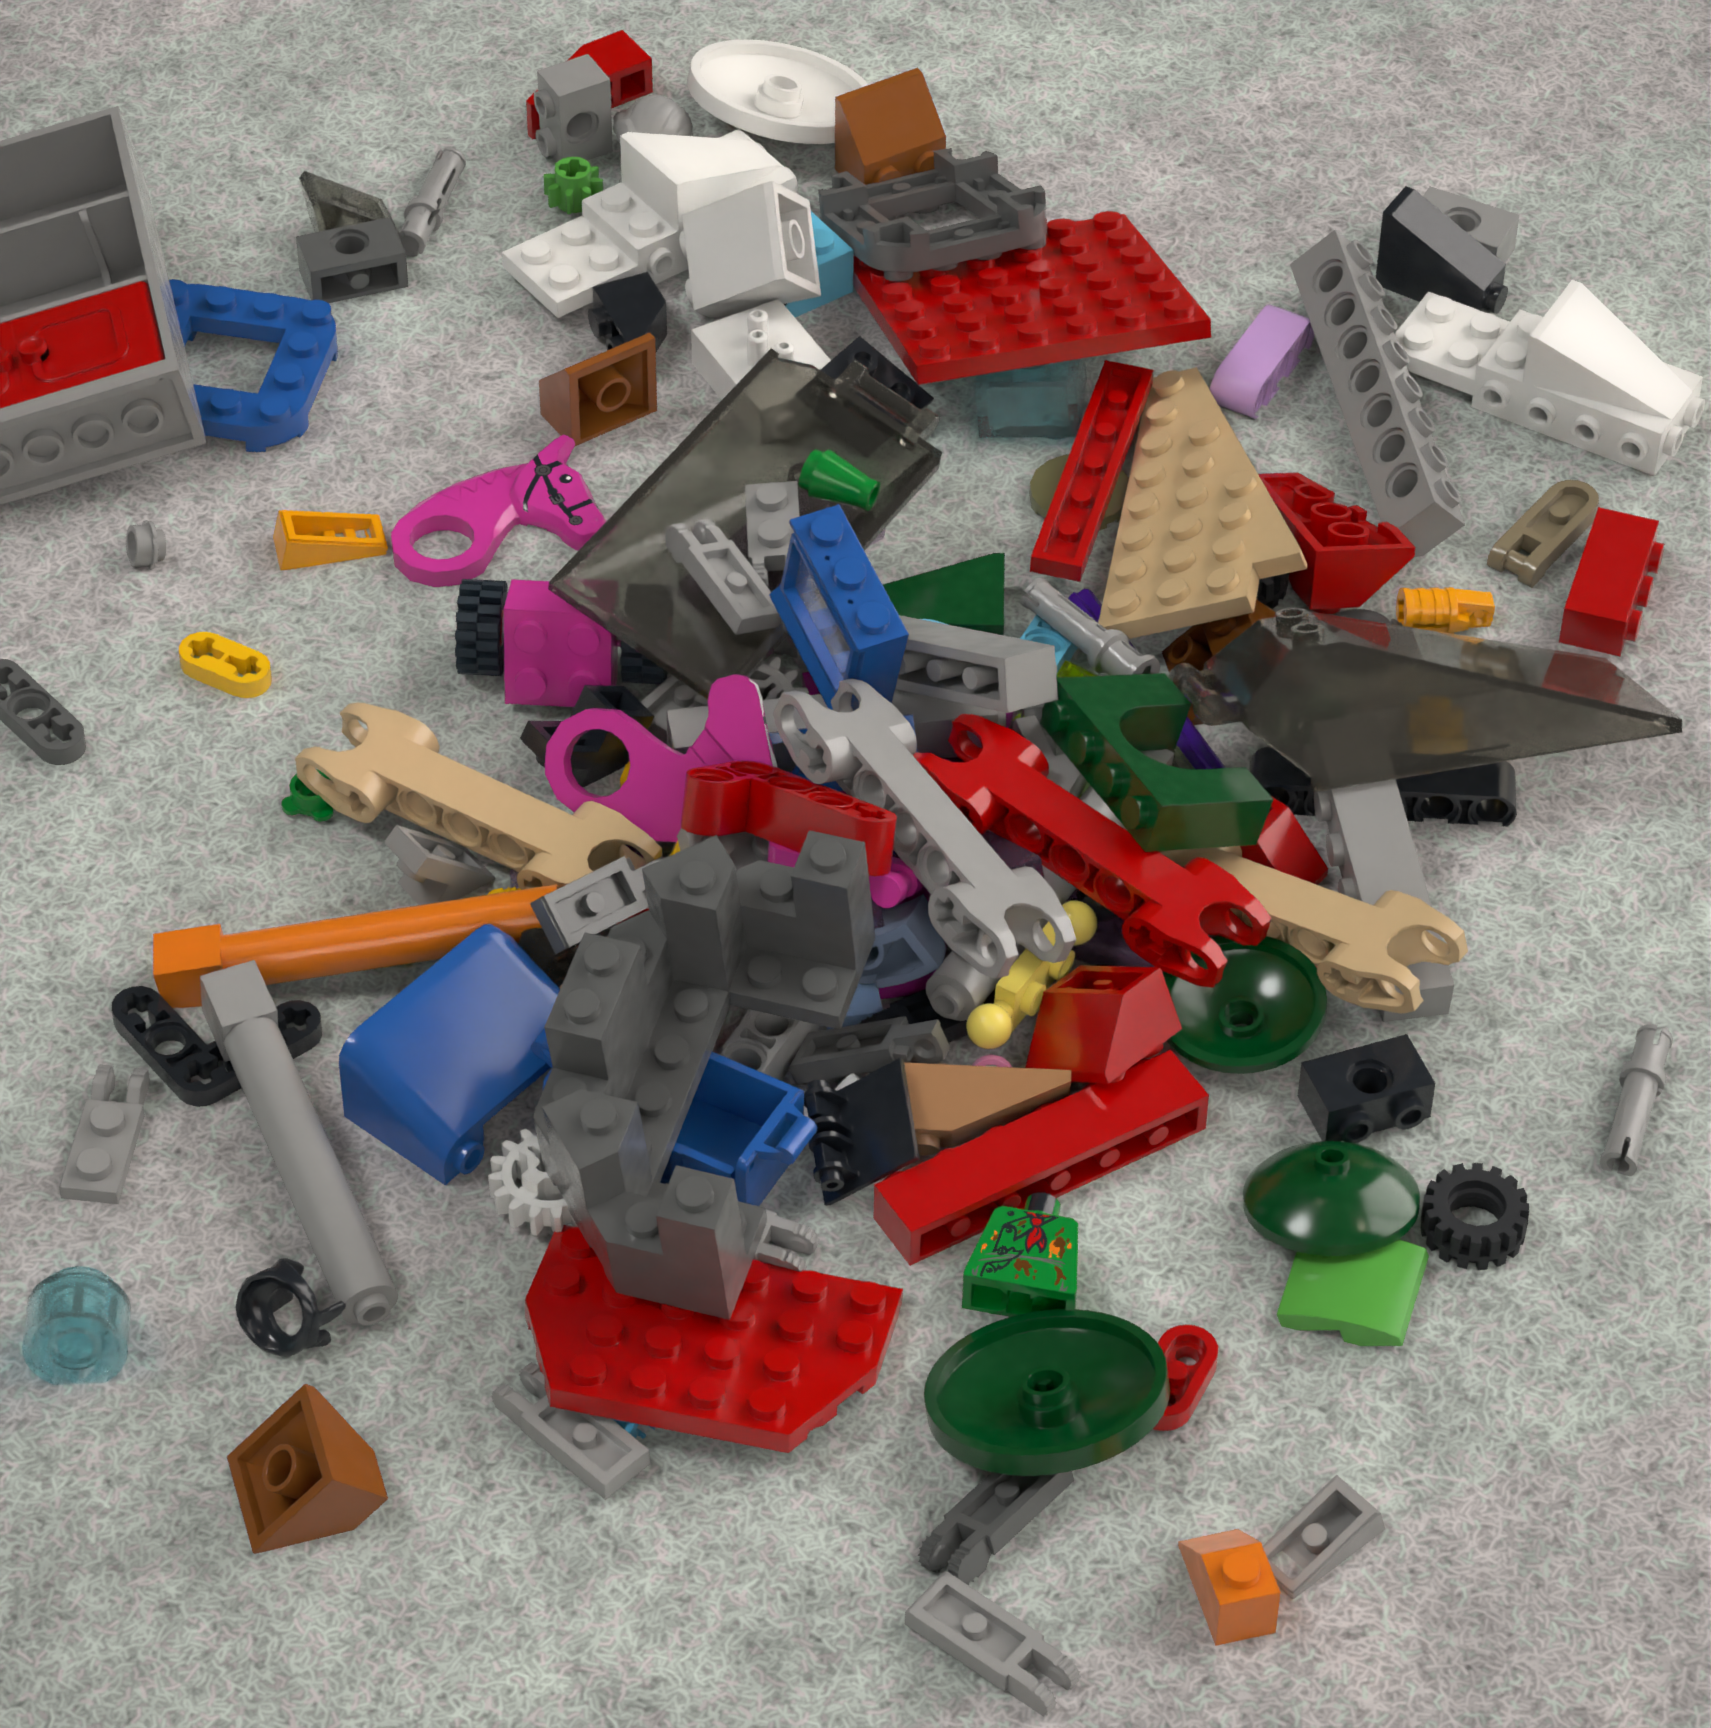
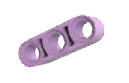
(1260, 360)

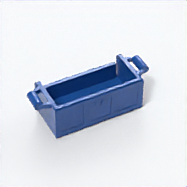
(736, 1126)

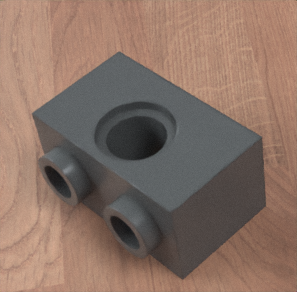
(352, 261)

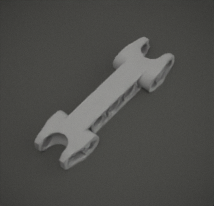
(970, 886)

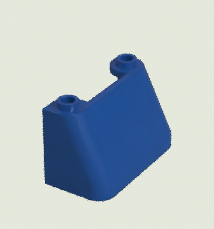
(449, 1053)

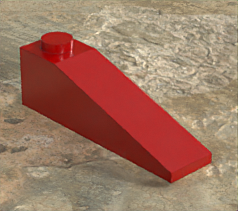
(1342, 550)

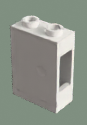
(734, 344)

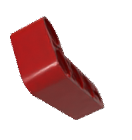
(782, 809)

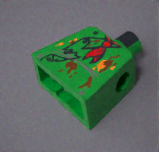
(1024, 1260)

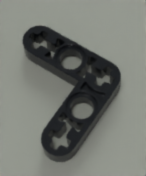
(196, 1055)

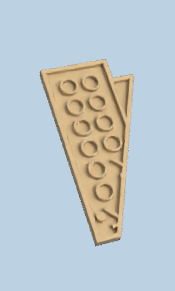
(1192, 519)

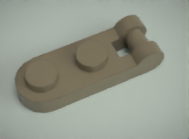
(1545, 531)

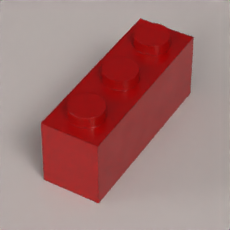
(1612, 582)

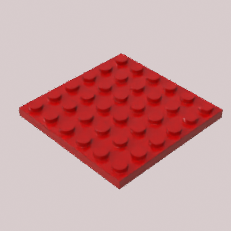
(1077, 297)

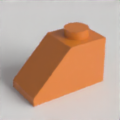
(1232, 1585)

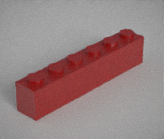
(1042, 1152)

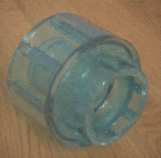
(75, 1323)

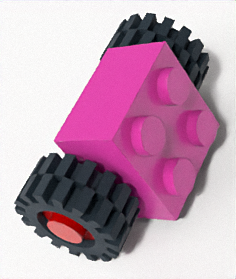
(539, 644)

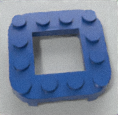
(295, 374)

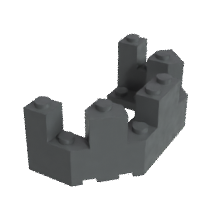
(639, 1034)

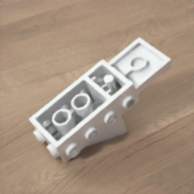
(640, 219)
(1570, 364)

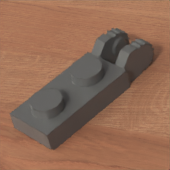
(988, 1521)

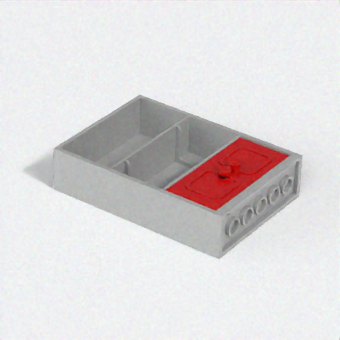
(85, 313)

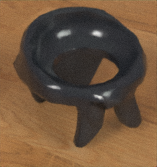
(269, 1291)

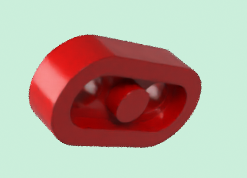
(1186, 1381)

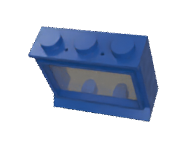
(838, 608)

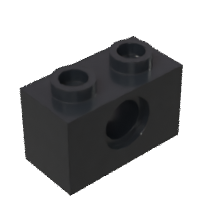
(1366, 1090)

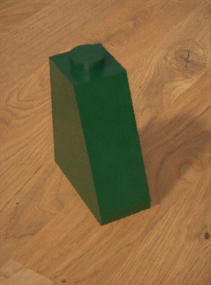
(957, 595)

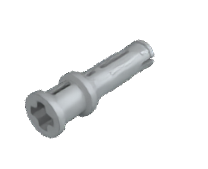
(1105, 649)

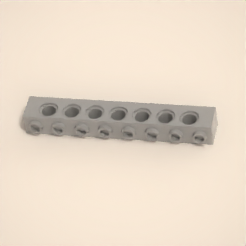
(1377, 392)

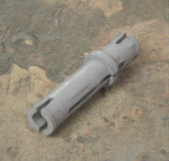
(426, 210)
(1640, 1082)

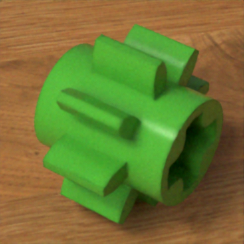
(571, 184)

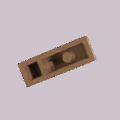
(965, 1100)

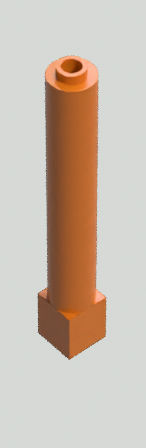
(335, 943)

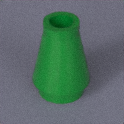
(836, 480)

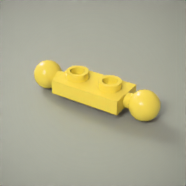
(1023, 988)

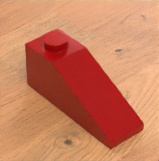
(621, 61)

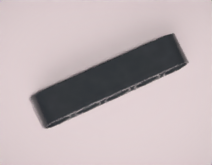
(1456, 795)

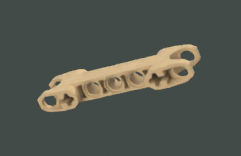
(401, 771)
(1354, 944)

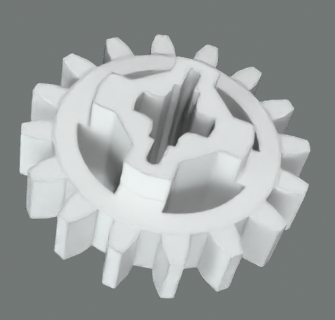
(537, 1198)

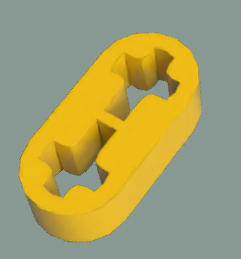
(227, 661)

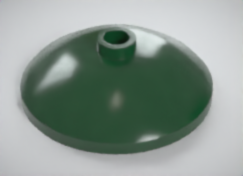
(1261, 986)
(1331, 1199)

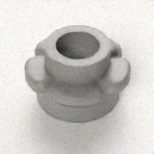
(145, 545)

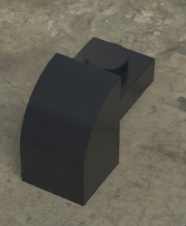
(597, 751)

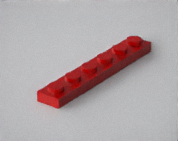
(1091, 471)

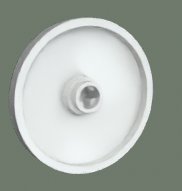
(771, 88)

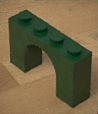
(1102, 730)

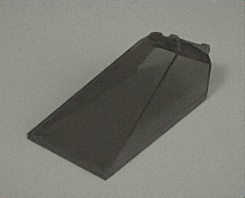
(751, 437)
(1402, 701)

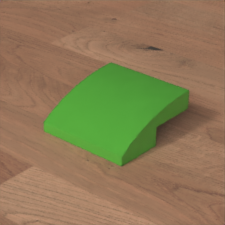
(1358, 1294)

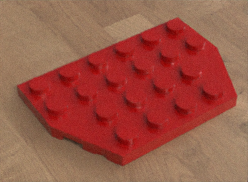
(750, 1380)

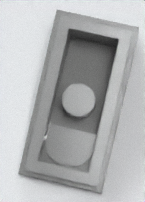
(1324, 1534)

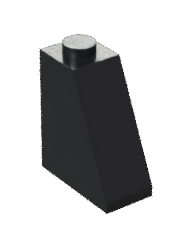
(1431, 253)

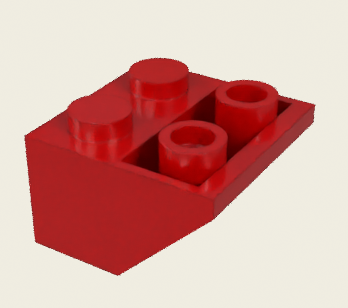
(1102, 1022)

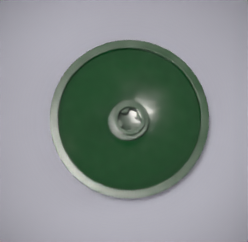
(1047, 1392)

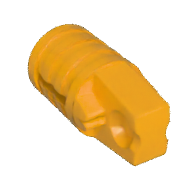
(1444, 609)

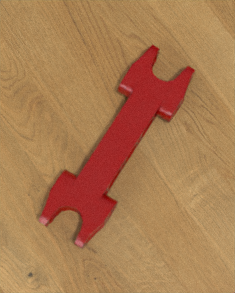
(1163, 904)

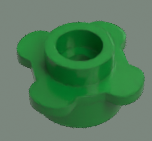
(306, 802)

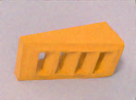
(310, 538)

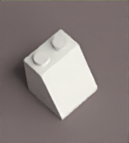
(750, 251)

